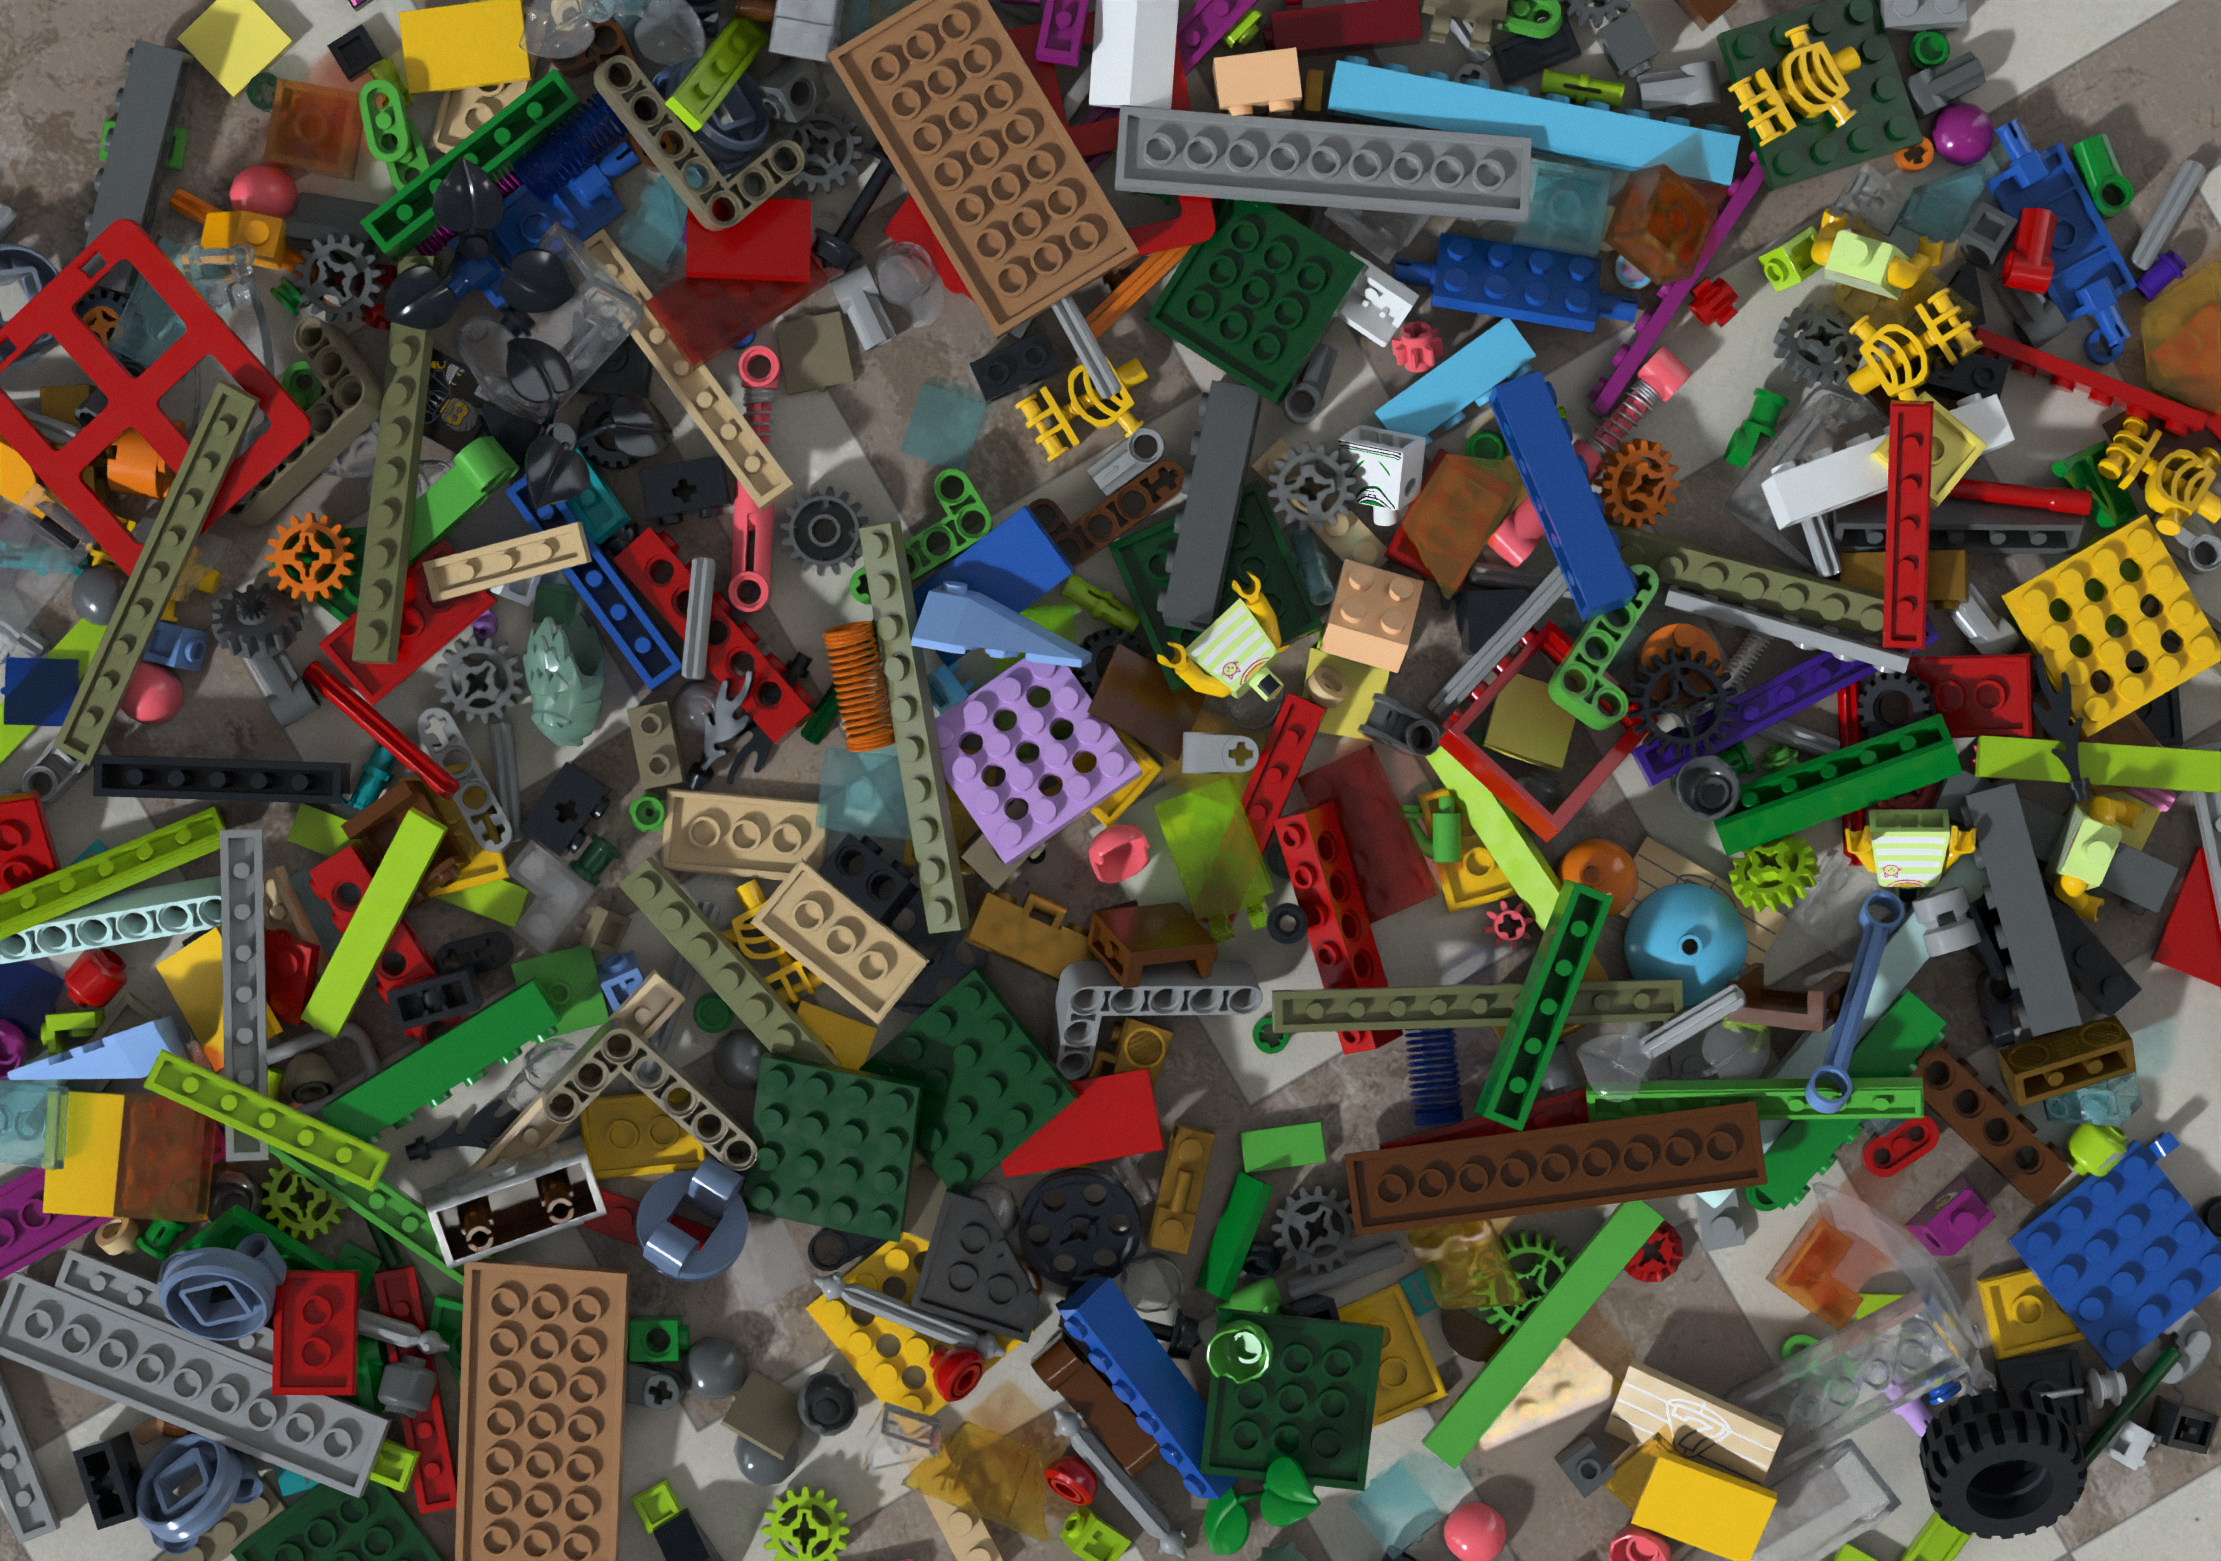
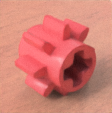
(1417, 346)
(1518, 931)

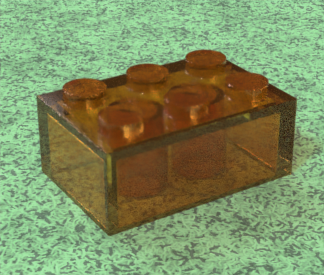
(163, 1160)

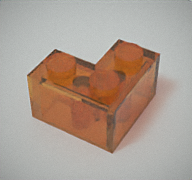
(1807, 1268)

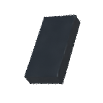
(1527, 55)

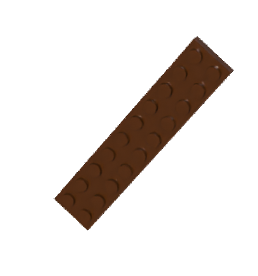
(1556, 1168)

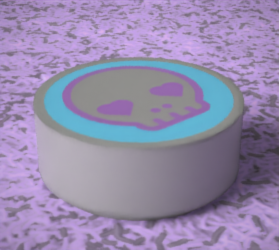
(1628, 275)

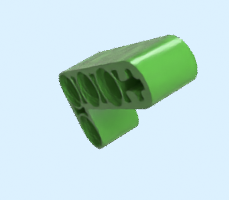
(477, 475)
(950, 526)
(1588, 671)

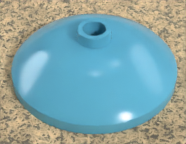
(1682, 913)

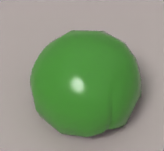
(1239, 1351)

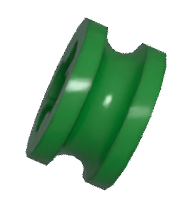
(288, 296)
(1264, 1046)

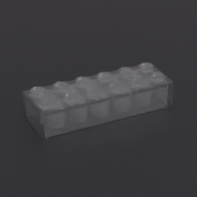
(1858, 1374)

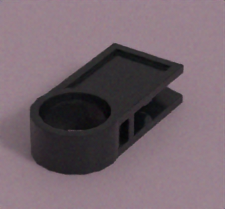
(853, 1244)

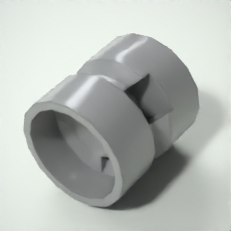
(1949, 935)

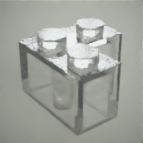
(559, 893)

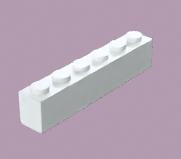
(1852, 474)

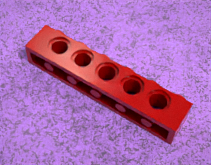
(778, 721)
(353, 867)
(1334, 910)

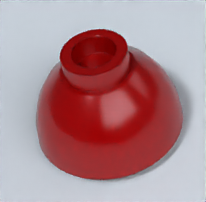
(956, 1372)
(1072, 1479)

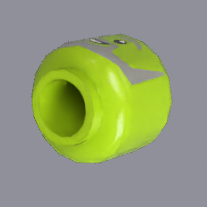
(2095, 1148)

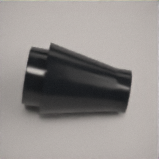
(1275, 929)

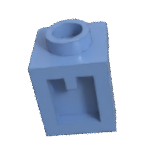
(177, 646)
(619, 977)

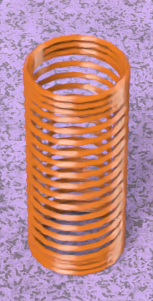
(853, 686)

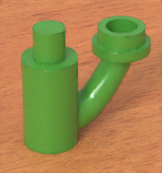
(1446, 831)
(1255, 1297)

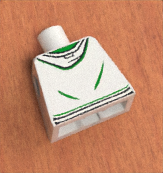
(1386, 469)

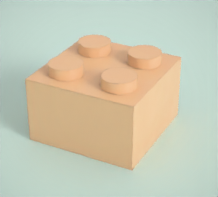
(1258, 83)
(1371, 616)

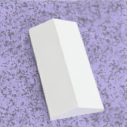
(1133, 53)

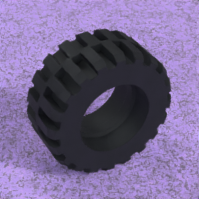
(1998, 1429)

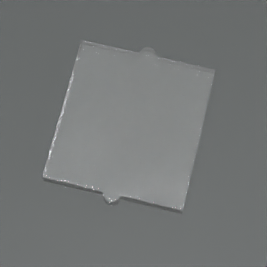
(769, 1264)

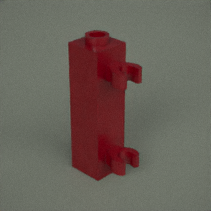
(1343, 27)

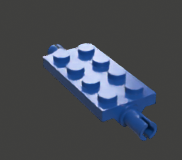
(582, 206)
(2085, 258)
(1516, 283)

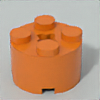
(139, 468)
(1676, 637)

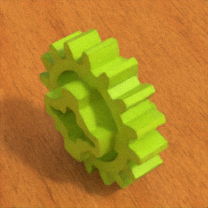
(1774, 873)
(306, 1211)
(788, 1528)

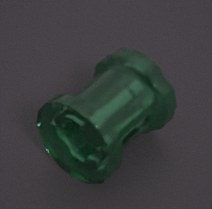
(595, 859)

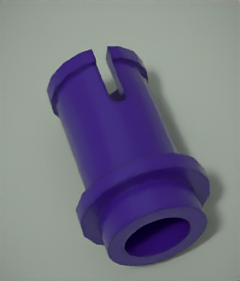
(2160, 275)

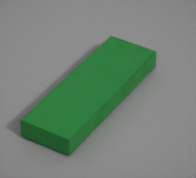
(1234, 1235)

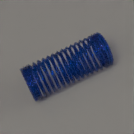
(564, 144)
(1435, 1113)

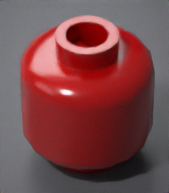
(95, 977)

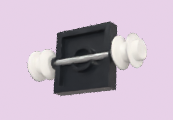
(2061, 1379)

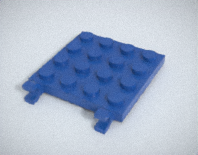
(2123, 1253)

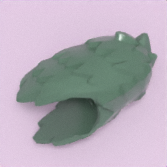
(565, 679)

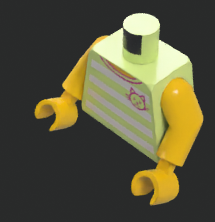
(1870, 262)
(1234, 650)
(1909, 848)
(2087, 850)

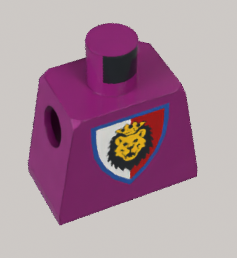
(1951, 1218)

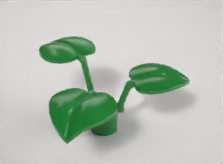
(1282, 1503)

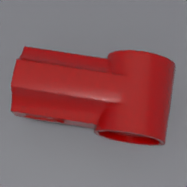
(2029, 262)

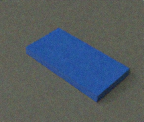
(1009, 565)

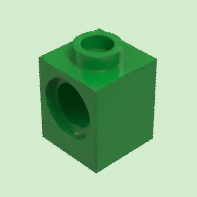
(641, 1347)

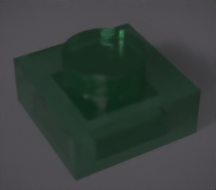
(555, 601)

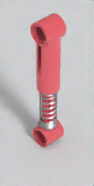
(1655, 382)
(746, 515)

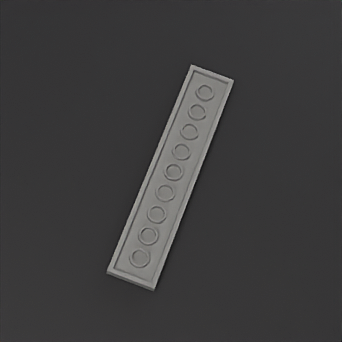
(1323, 164)
(189, 1385)

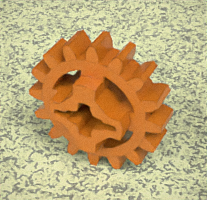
(1633, 480)
(311, 573)

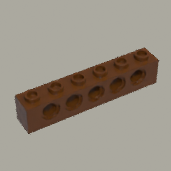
(2033, 1181)

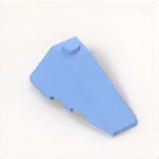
(969, 620)
(114, 1057)

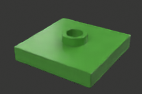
(572, 984)

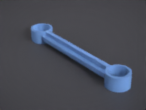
(1854, 1001)

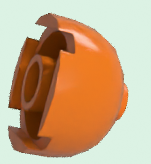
(1602, 867)

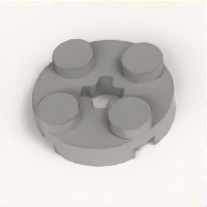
(2190, 1341)

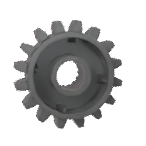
(803, 526)
(257, 622)

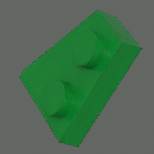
(2109, 502)

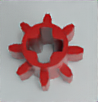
(1713, 302)

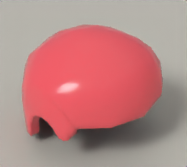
(264, 191)
(153, 695)
(1119, 852)
(1475, 1532)
(1639, 1544)

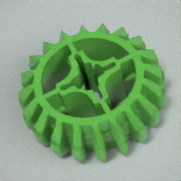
(1536, 1268)

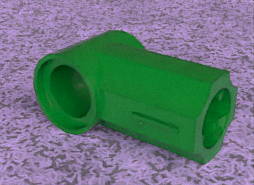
(2101, 171)
(371, 1364)

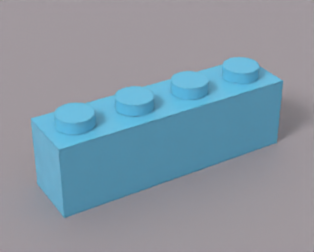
(1458, 382)

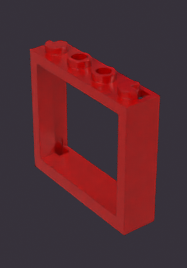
(1555, 646)

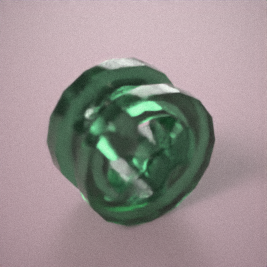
(254, 89)

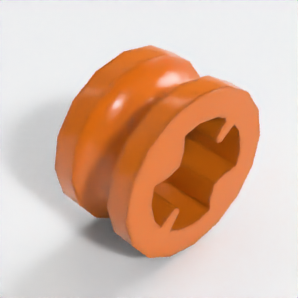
(1924, 160)

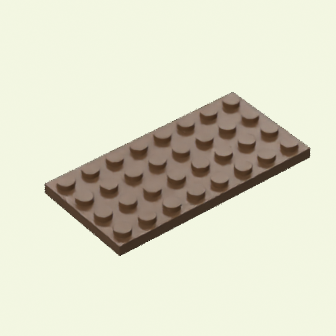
(983, 157)
(541, 1411)

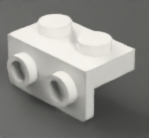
(1377, 304)

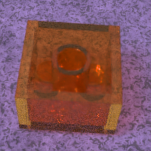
(314, 129)
(1660, 224)

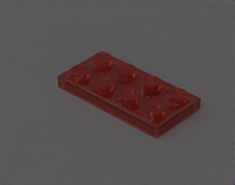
(715, 314)
(1375, 831)

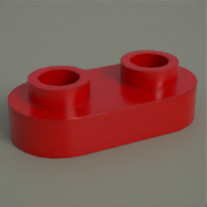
(1900, 1148)

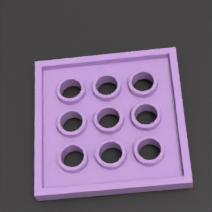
(1045, 814)

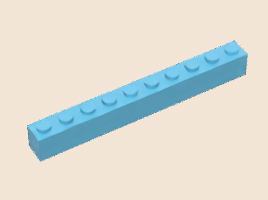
(1556, 127)

